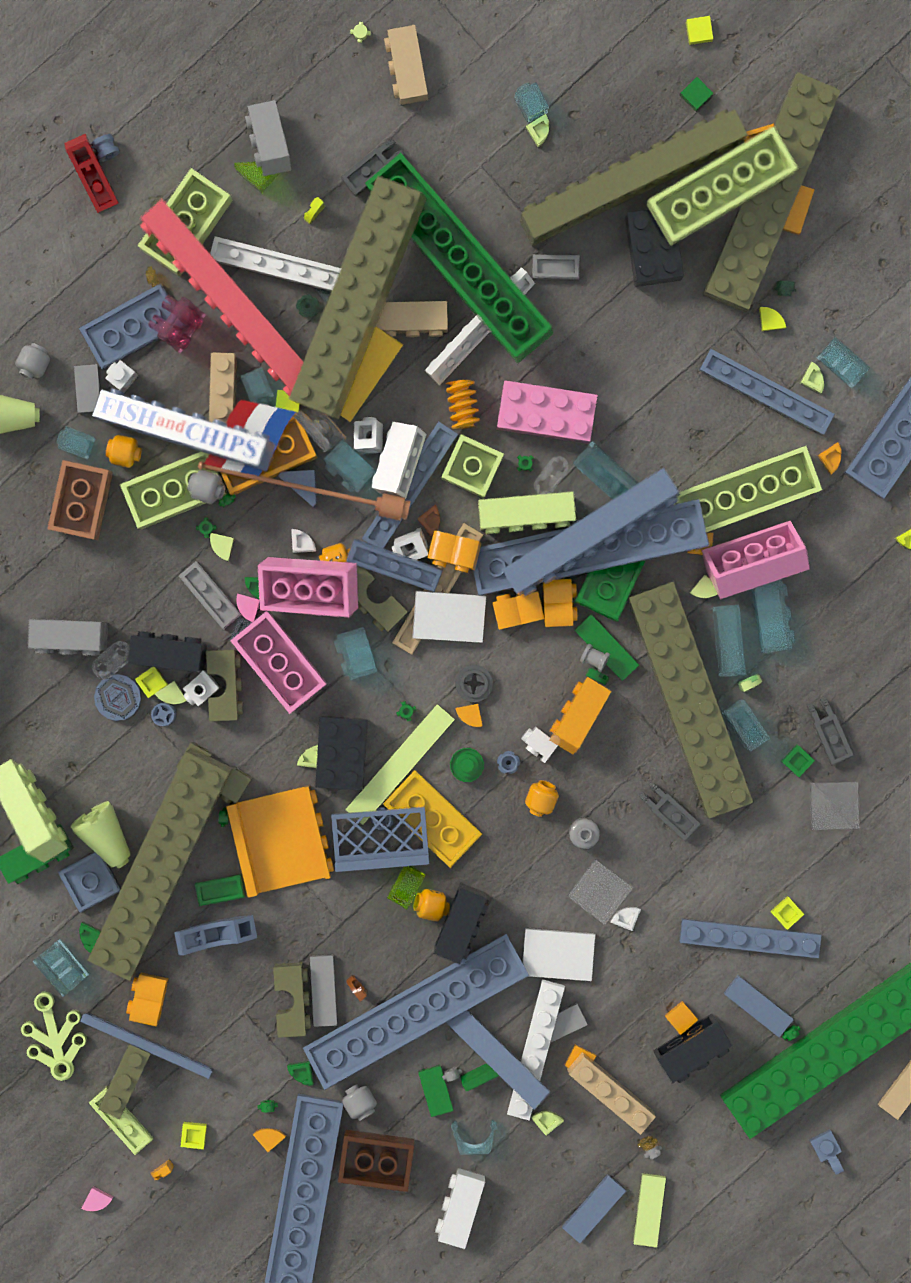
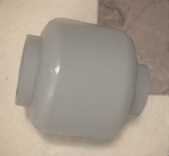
(32, 361)
(206, 486)
(584, 833)
(359, 1102)

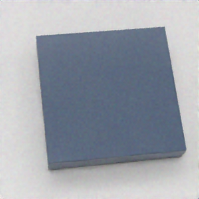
(89, 881)

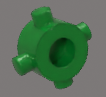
(525, 463)
(226, 500)
(206, 527)
(406, 711)
(223, 817)
(791, 1032)
(267, 1106)

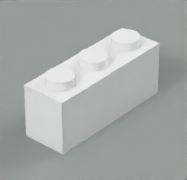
(399, 459)
(460, 1208)

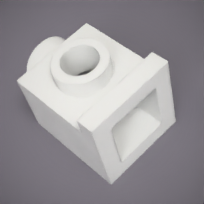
(121, 376)
(362, 430)
(420, 547)
(209, 686)
(538, 743)

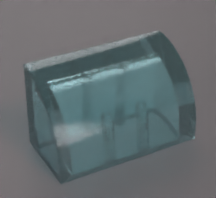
(843, 362)
(61, 967)

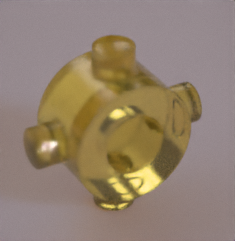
(151, 276)
(647, 1143)

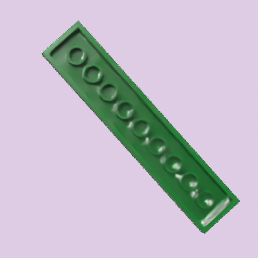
(470, 268)
(822, 1055)

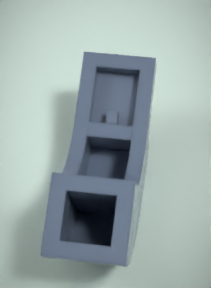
(215, 933)

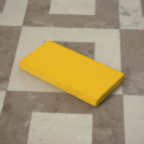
(376, 360)
(447, 829)

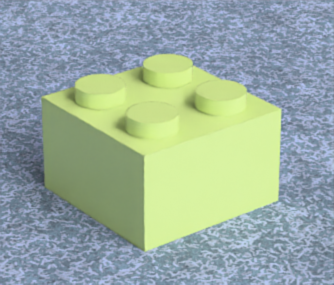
(472, 466)

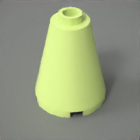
(17, 414)
(103, 834)

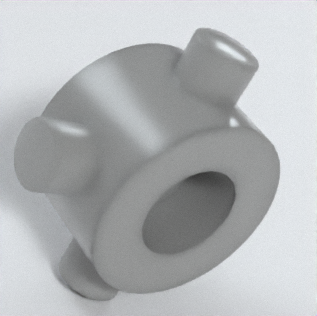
(451, 1074)
(653, 1153)

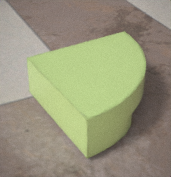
(539, 130)
(813, 378)
(222, 545)
(704, 588)
(750, 682)
(171, 694)
(309, 757)
(547, 1120)

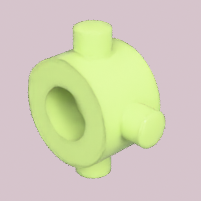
(360, 32)

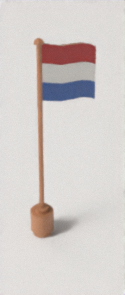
(272, 422)

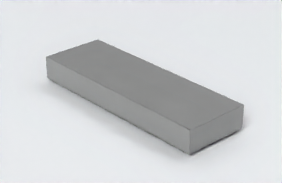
(210, 595)
(323, 990)

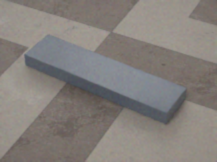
(394, 565)

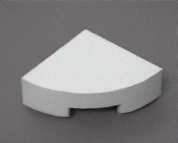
(302, 542)
(626, 917)

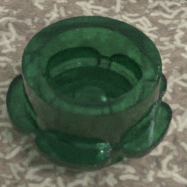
(785, 288)
(301, 306)

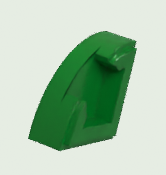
(252, 585)
(596, 675)
(88, 936)
(301, 1072)

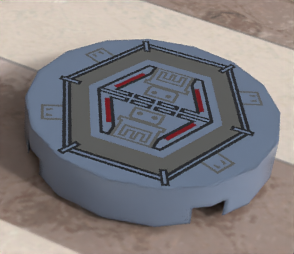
(118, 697)

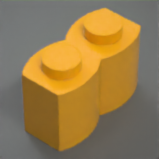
(454, 551)
(558, 603)
(517, 610)
(148, 999)

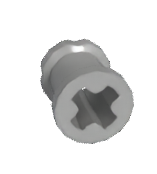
(595, 657)

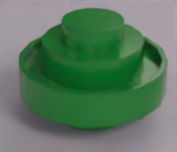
(466, 764)

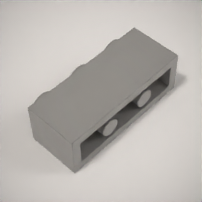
(268, 138)

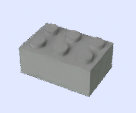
(68, 636)

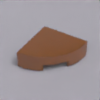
(430, 520)
(357, 988)

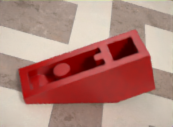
(90, 172)

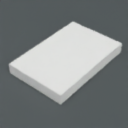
(449, 616)
(559, 954)

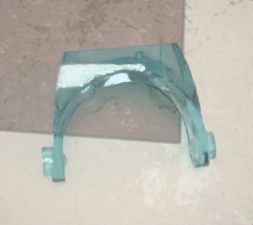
(469, 1149)

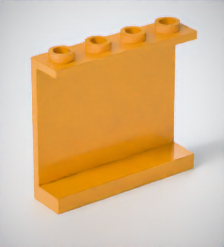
(280, 840)

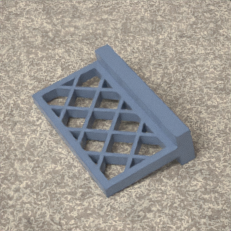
(380, 859)

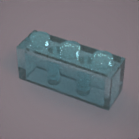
(604, 471)
(772, 617)
(729, 640)

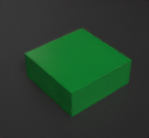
(696, 93)
(797, 760)

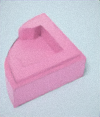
(248, 606)
(96, 1200)

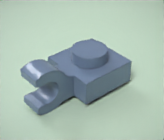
(827, 1149)

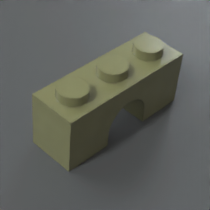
(386, 613)
(225, 664)
(236, 783)
(291, 978)
(124, 1081)

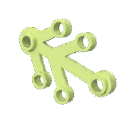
(54, 1040)

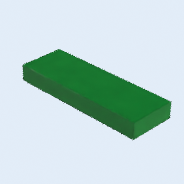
(595, 634)

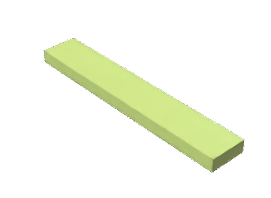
(401, 762)

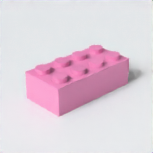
(546, 412)
(755, 559)
(308, 586)
(279, 662)

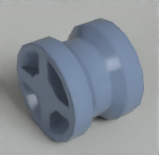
(105, 147)
(160, 716)

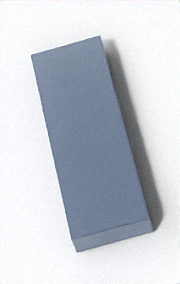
(758, 1006)
(594, 1208)

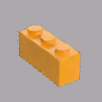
(579, 715)

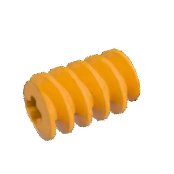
(462, 404)

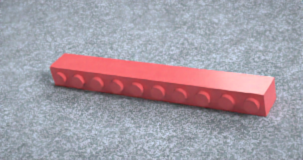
(223, 294)

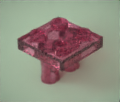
(180, 325)

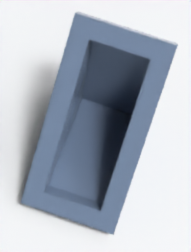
(305, 478)

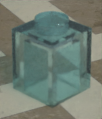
(531, 101)
(257, 386)
(75, 442)

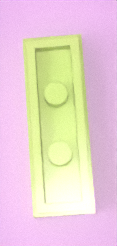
(126, 1127)
(649, 1210)

